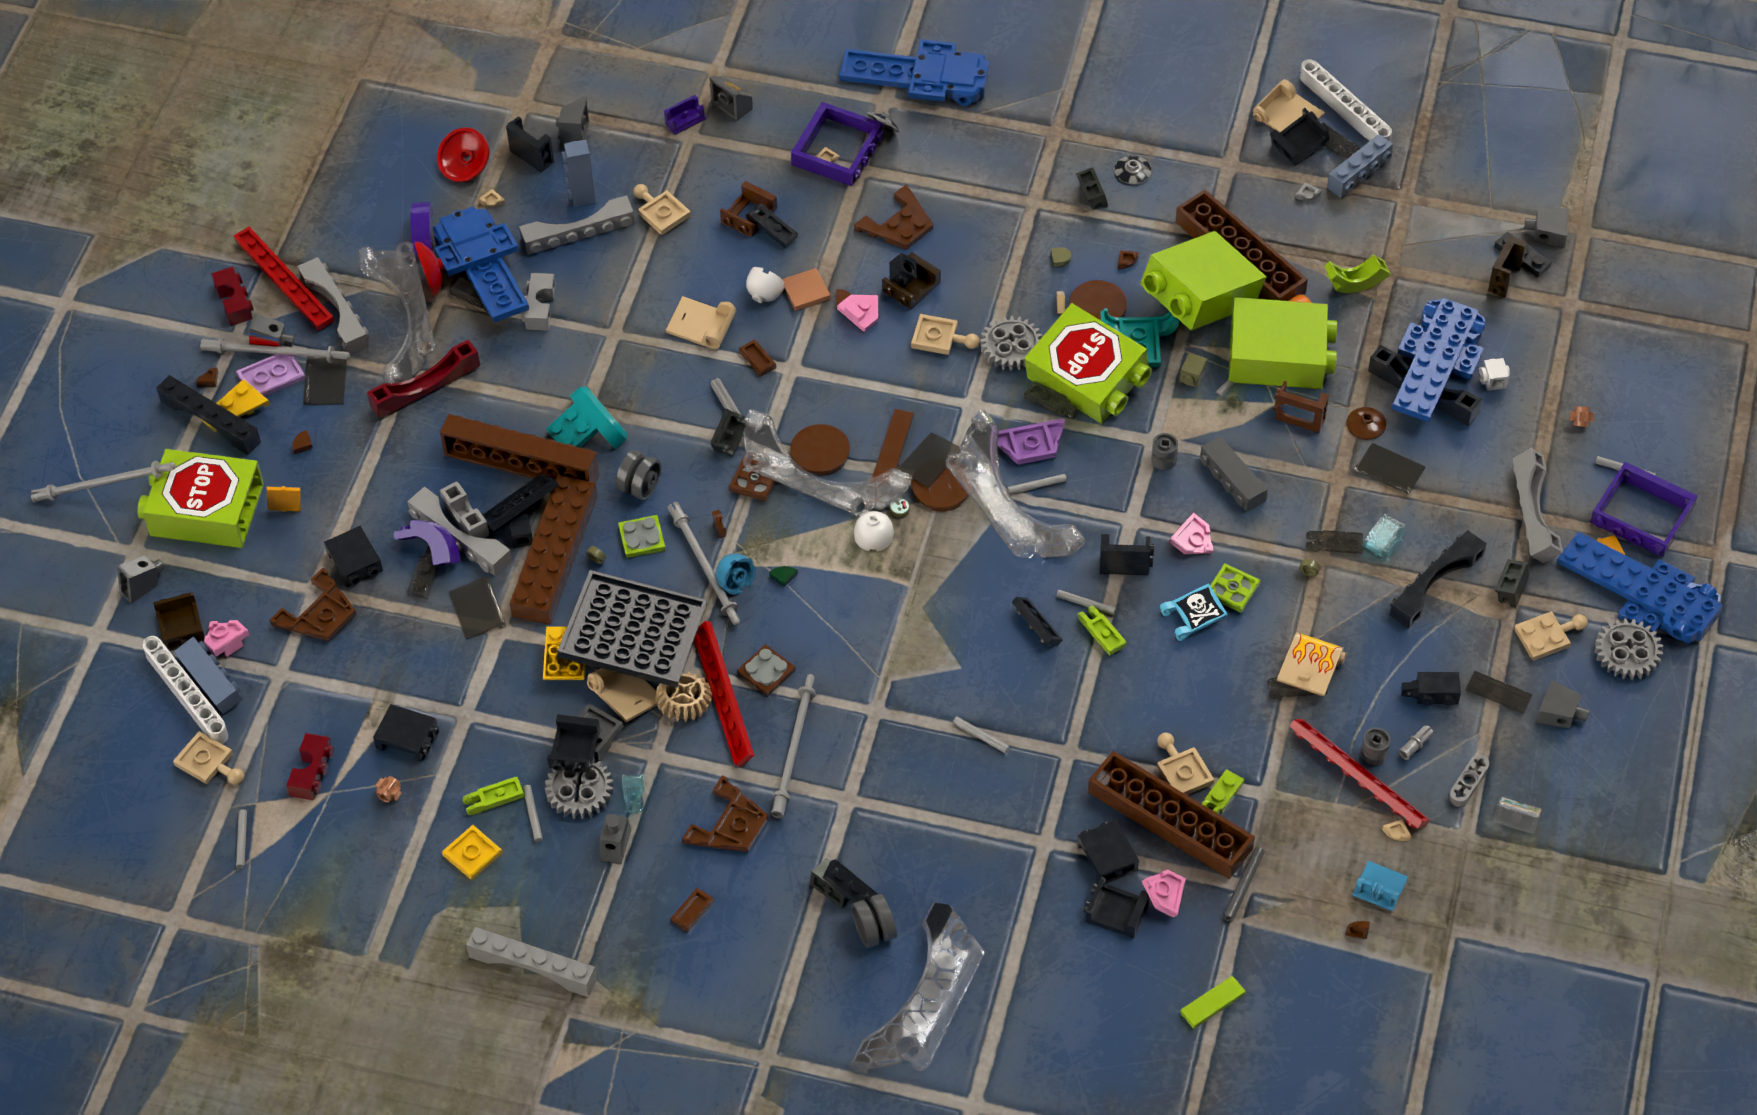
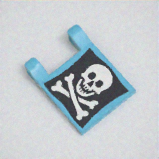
(1196, 609)

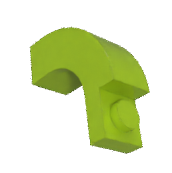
(1357, 278)

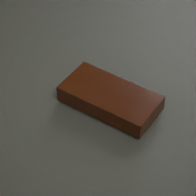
(757, 358)
(692, 910)

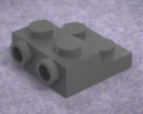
(608, 725)

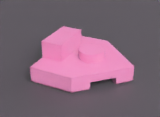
(860, 310)
(1193, 537)
(225, 637)
(1165, 891)

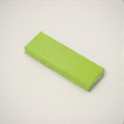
(1212, 1002)

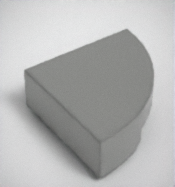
(1308, 192)

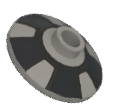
(885, 118)
(1132, 170)

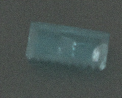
(1384, 536)

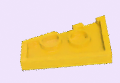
(242, 400)

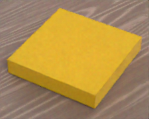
(472, 852)

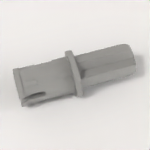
(1415, 742)

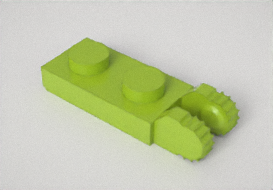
(1102, 631)
(1223, 791)
(494, 795)

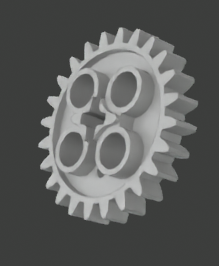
(1009, 342)
(1628, 649)
(598, 789)

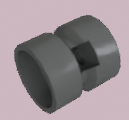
(1164, 451)
(1375, 746)

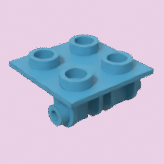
(1380, 886)

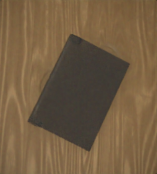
(324, 381)
(928, 459)
(1390, 468)
(477, 607)

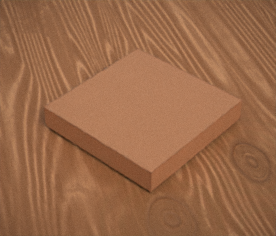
(806, 289)

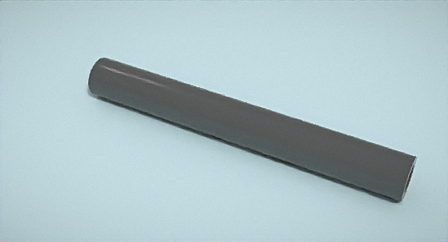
(1243, 884)

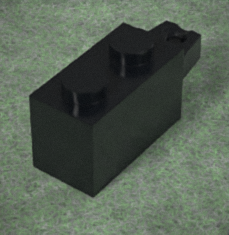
(1434, 688)

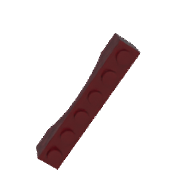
(392, 396)

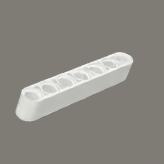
(1343, 101)
(182, 682)

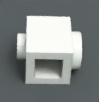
(1494, 374)

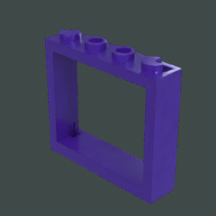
(828, 169)
(1654, 486)

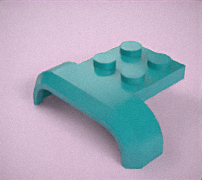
(1144, 331)
(584, 420)

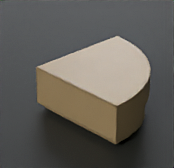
(828, 155)
(491, 199)
(1060, 296)
(1397, 831)

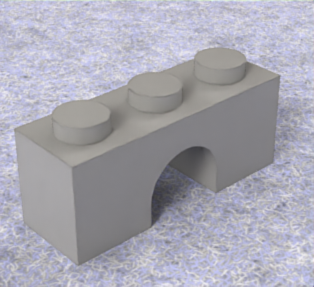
(539, 289)
(458, 506)

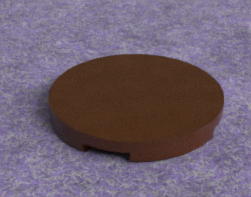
(1097, 295)
(820, 449)
(943, 493)

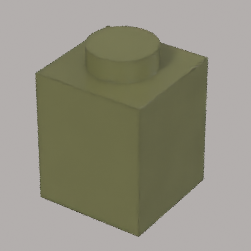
(1193, 370)

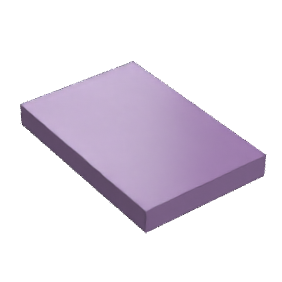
(272, 373)

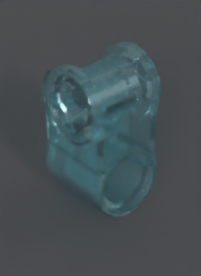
(633, 790)

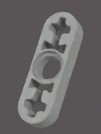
(1469, 789)

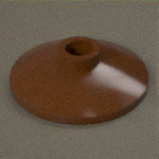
(1366, 429)

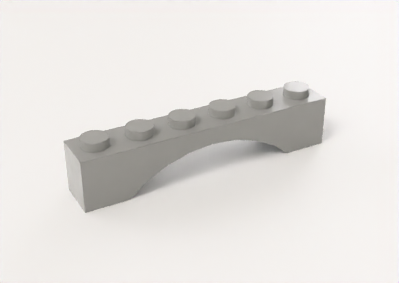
(543, 236)
(317, 280)
(1530, 472)
(488, 553)
(502, 950)

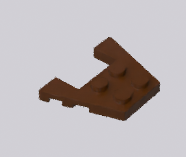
(902, 228)
(324, 616)
(736, 827)

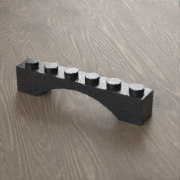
(1455, 403)
(234, 429)
(1463, 553)

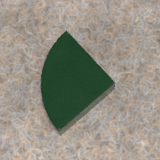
(783, 574)

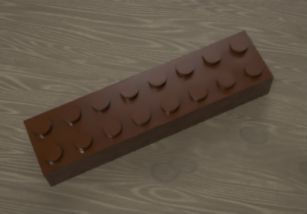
(1206, 214)
(515, 451)
(553, 550)
(1171, 814)

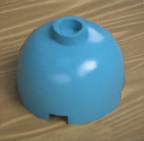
(735, 572)

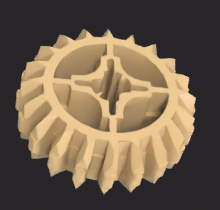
(682, 703)

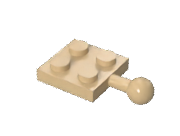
(661, 212)
(938, 334)
(1545, 635)
(206, 757)
(1183, 770)

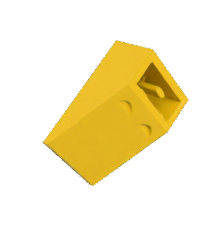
(559, 668)

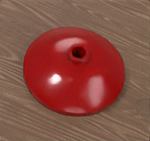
(456, 149)
(431, 267)

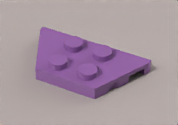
(1031, 441)

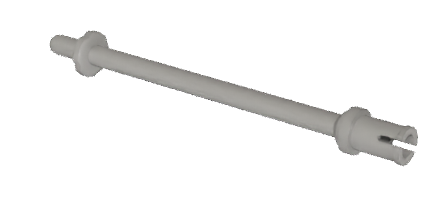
(221, 346)
(51, 491)
(681, 521)
(781, 796)

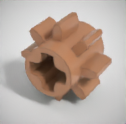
(1581, 416)
(388, 789)

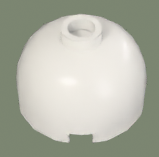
(764, 286)
(873, 531)

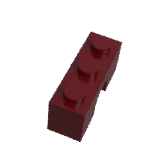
(236, 307)
(307, 781)

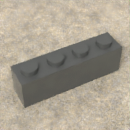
(1233, 474)

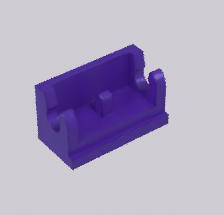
(684, 115)

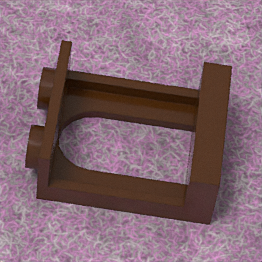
(752, 194)
(1319, 408)

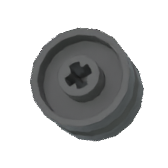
(638, 474)
(874, 920)

